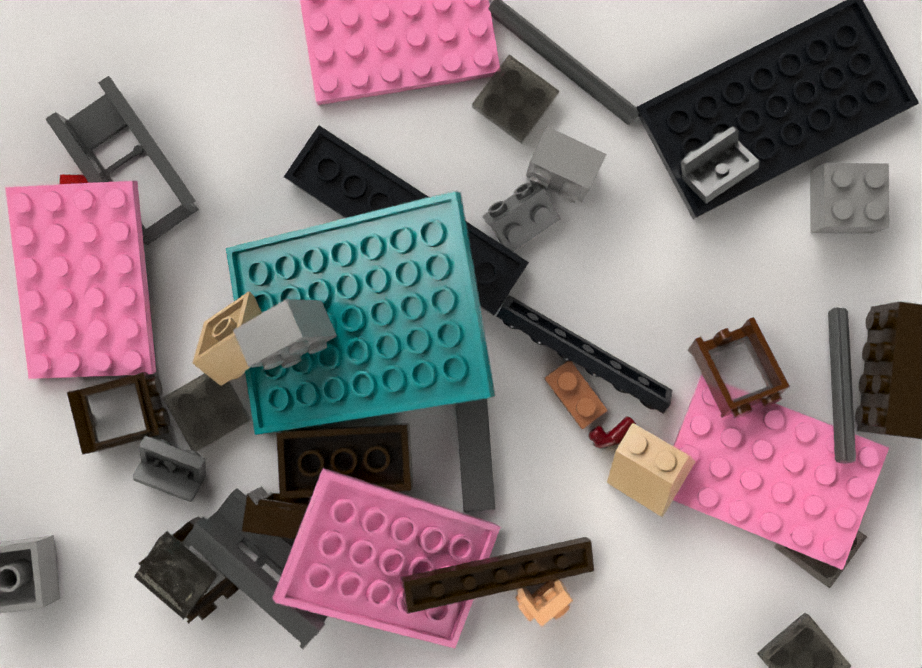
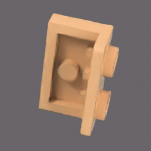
(546, 603)

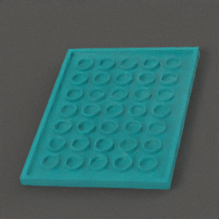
(400, 308)

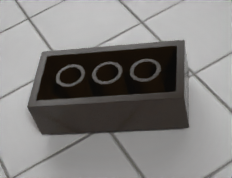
(892, 371)
(362, 452)

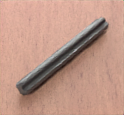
(841, 386)

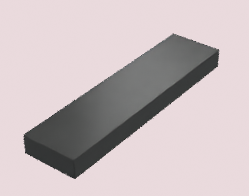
(475, 455)

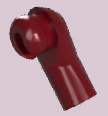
(611, 438)

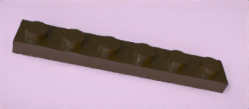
(496, 574)

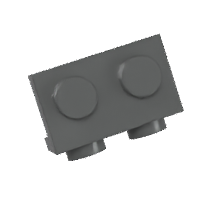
(718, 165)
(521, 216)
(170, 468)

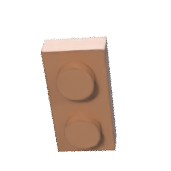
(575, 394)

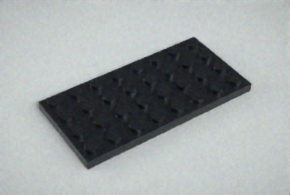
(783, 98)

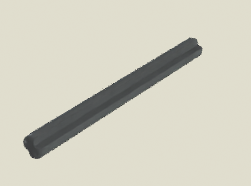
(563, 61)

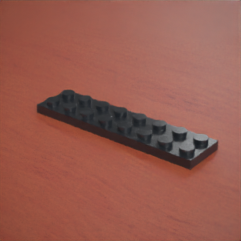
(358, 185)

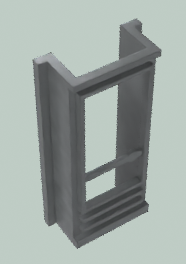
(101, 122)
(218, 542)

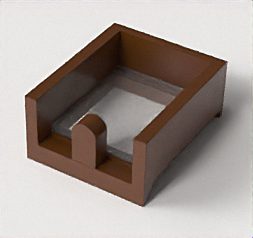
(739, 369)

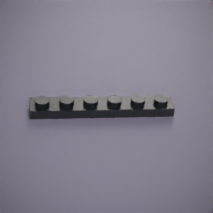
(586, 354)

